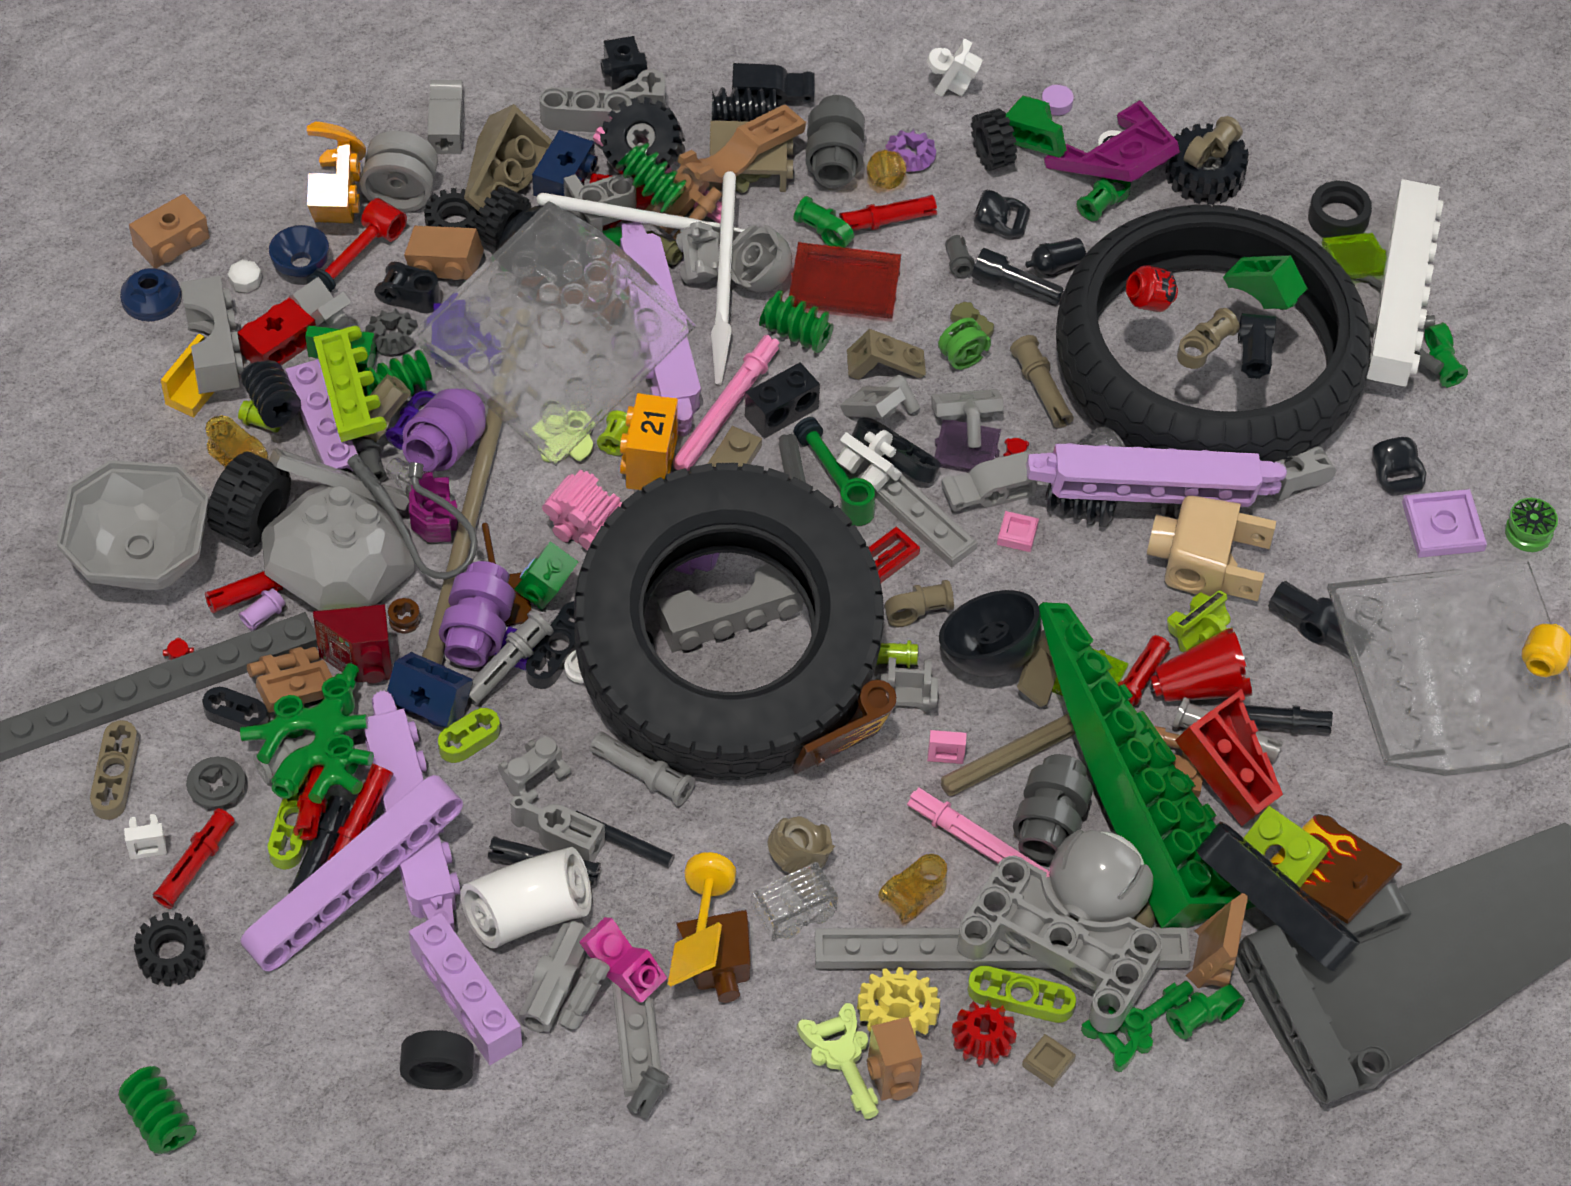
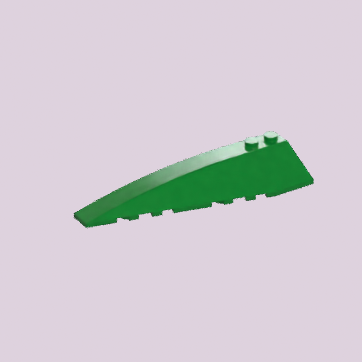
(1137, 778)

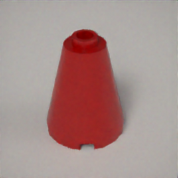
(1205, 671)

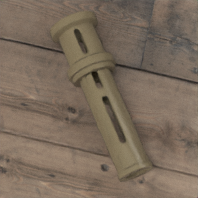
(1036, 369)

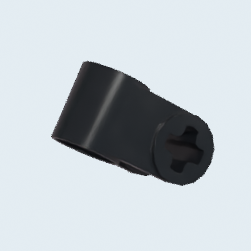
(411, 288)

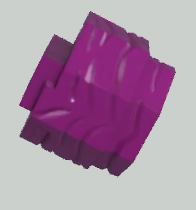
(426, 516)

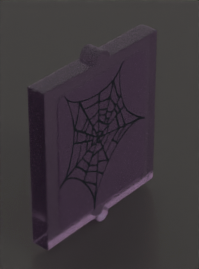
(953, 448)

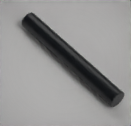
(636, 845)

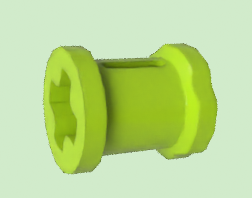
(613, 433)

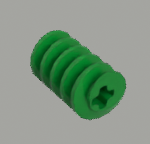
(652, 176)
(796, 322)
(409, 371)
(155, 1111)

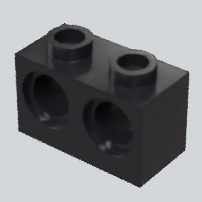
(782, 400)

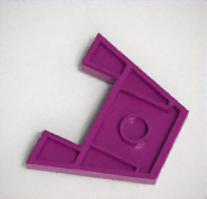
(1127, 154)

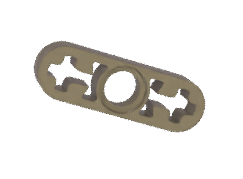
(121, 783)

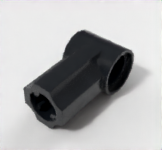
(1256, 342)

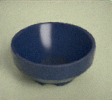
(297, 243)
(150, 303)

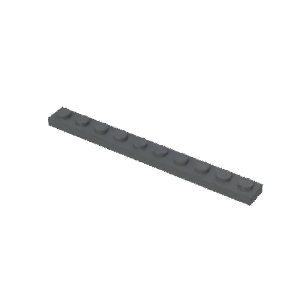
(151, 686)

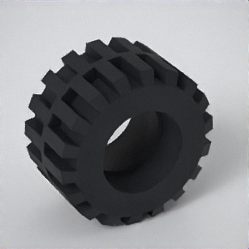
(248, 498)

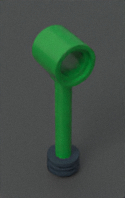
(856, 494)

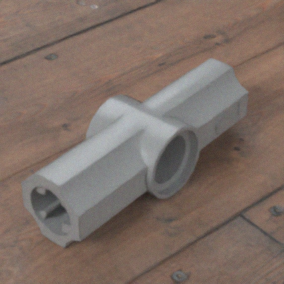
(554, 978)

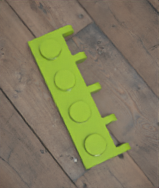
(346, 384)

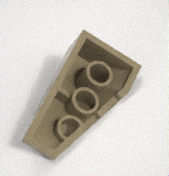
(505, 155)

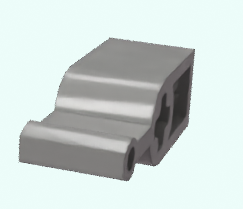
(445, 116)
(991, 483)
(560, 827)

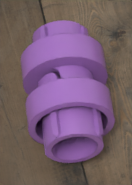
(444, 429)
(475, 621)

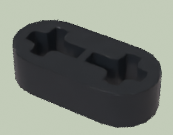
(236, 708)

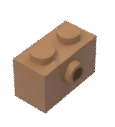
(169, 231)
(445, 251)
(894, 1059)

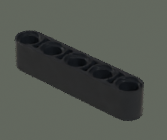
(1277, 896)

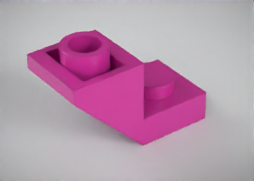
(630, 967)

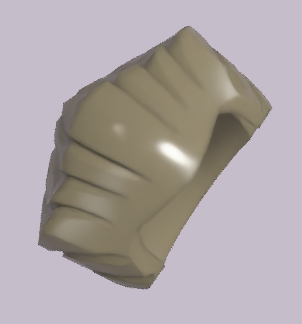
(799, 843)

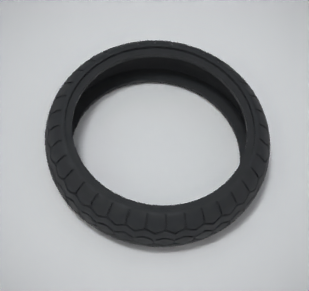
(1212, 240)

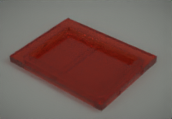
(845, 280)

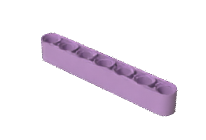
(351, 873)

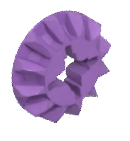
(924, 147)

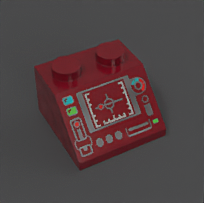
(356, 638)

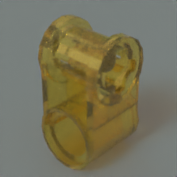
(229, 440)
(910, 892)

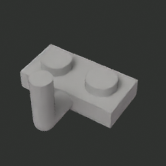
(882, 400)
(973, 404)

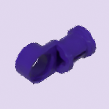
(395, 434)

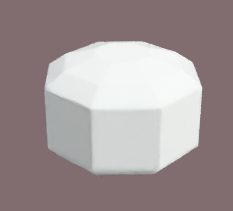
(244, 276)

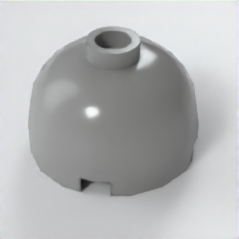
(760, 259)

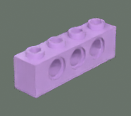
(465, 989)

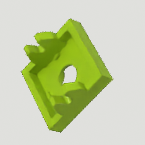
(1301, 849)

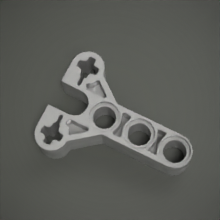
(588, 108)

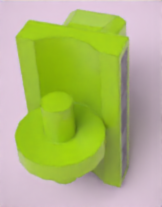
(1205, 620)

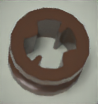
(408, 623)

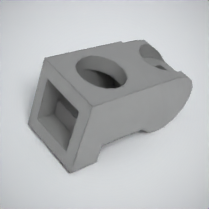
(1306, 470)

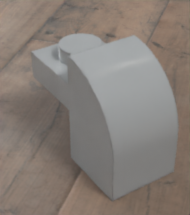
(321, 305)

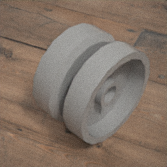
(399, 170)

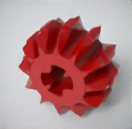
(983, 1046)

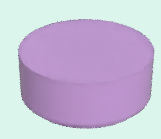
(1059, 99)

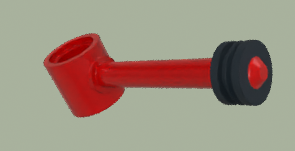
(380, 221)

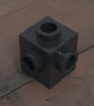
(622, 61)

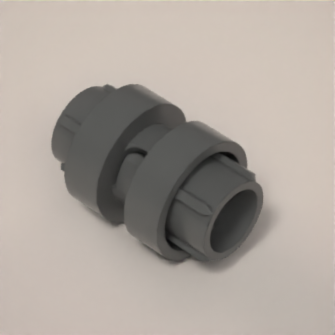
(835, 141)
(1052, 806)

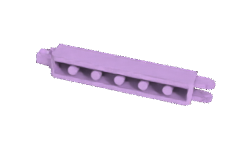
(676, 372)
(1154, 474)
(425, 873)

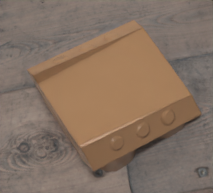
(1218, 945)

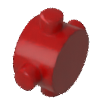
(1015, 446)
(177, 649)

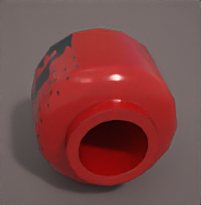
(1151, 288)

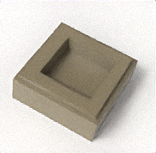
(1048, 1060)

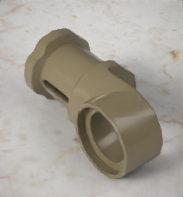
(1214, 142)
(1199, 338)
(918, 602)

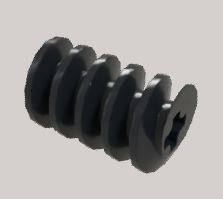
(743, 107)
(271, 392)
(1103, 508)

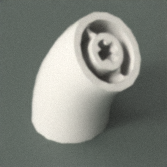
(527, 897)

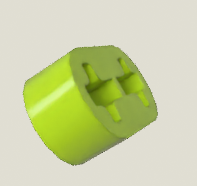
(469, 735)

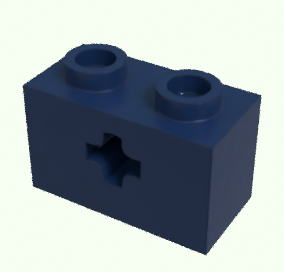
(564, 157)
(429, 689)

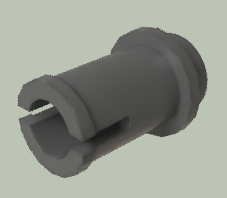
(960, 261)
(369, 453)
(648, 1090)

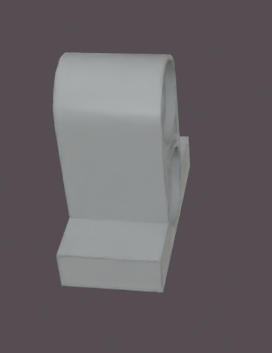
(611, 190)

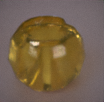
(886, 169)

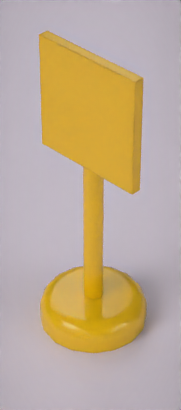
(709, 876)

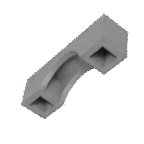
(213, 357)
(692, 620)

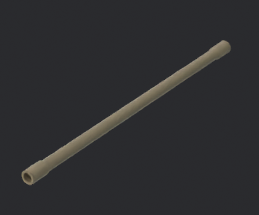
(461, 544)

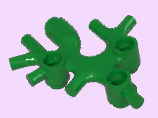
(329, 746)

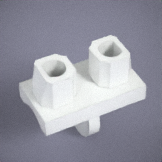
(955, 69)
(856, 452)

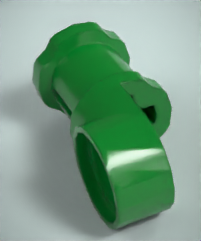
(1101, 197)
(824, 222)
(1440, 343)
(1202, 1009)

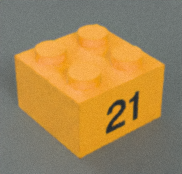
(650, 440)

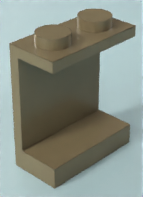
(769, 162)

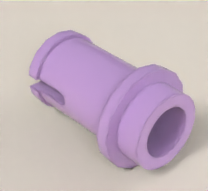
(262, 609)

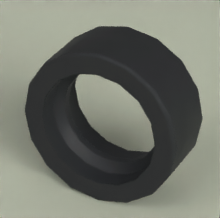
(1344, 193)
(436, 1060)

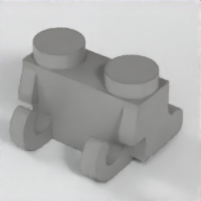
(700, 252)
(913, 686)
(539, 756)

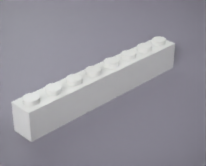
(1404, 283)

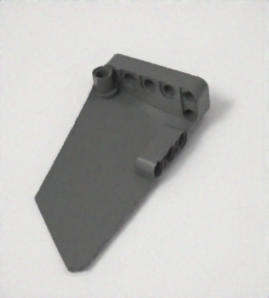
(1423, 964)

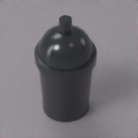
(1055, 256)

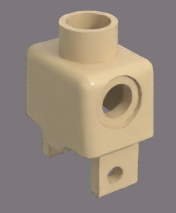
(1201, 547)

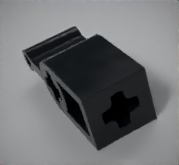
(770, 76)

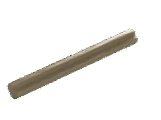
(1007, 755)

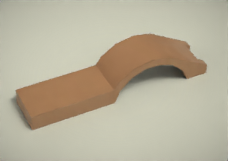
(746, 144)

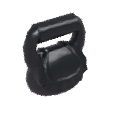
(993, 213)
(1396, 456)

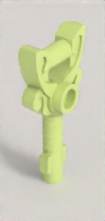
(841, 1053)

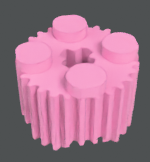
(579, 508)

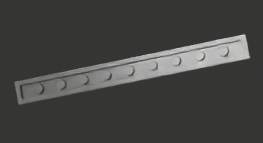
(939, 949)

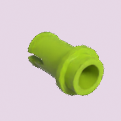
(249, 414)
(904, 653)

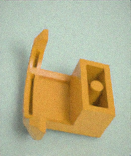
(335, 196)

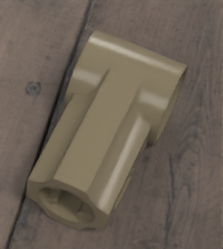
(392, 395)

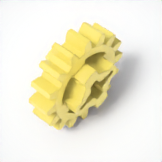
(899, 998)

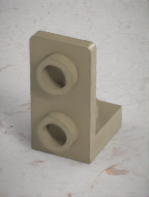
(881, 348)
(1038, 674)

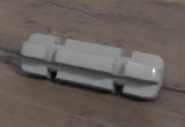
(583, 993)

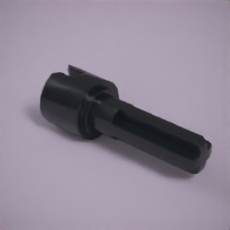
(995, 269)

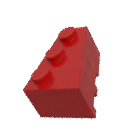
(1231, 759)

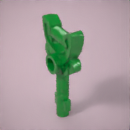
(1137, 1025)

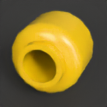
(1547, 650)

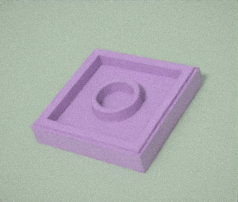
(1444, 523)

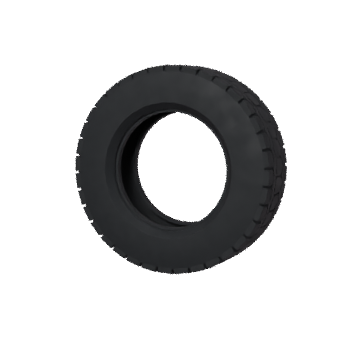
(746, 515)

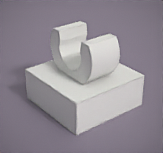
(146, 839)

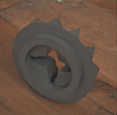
(394, 341)
(208, 772)

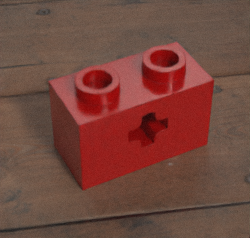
(276, 334)

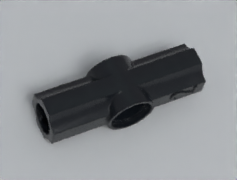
(1313, 616)

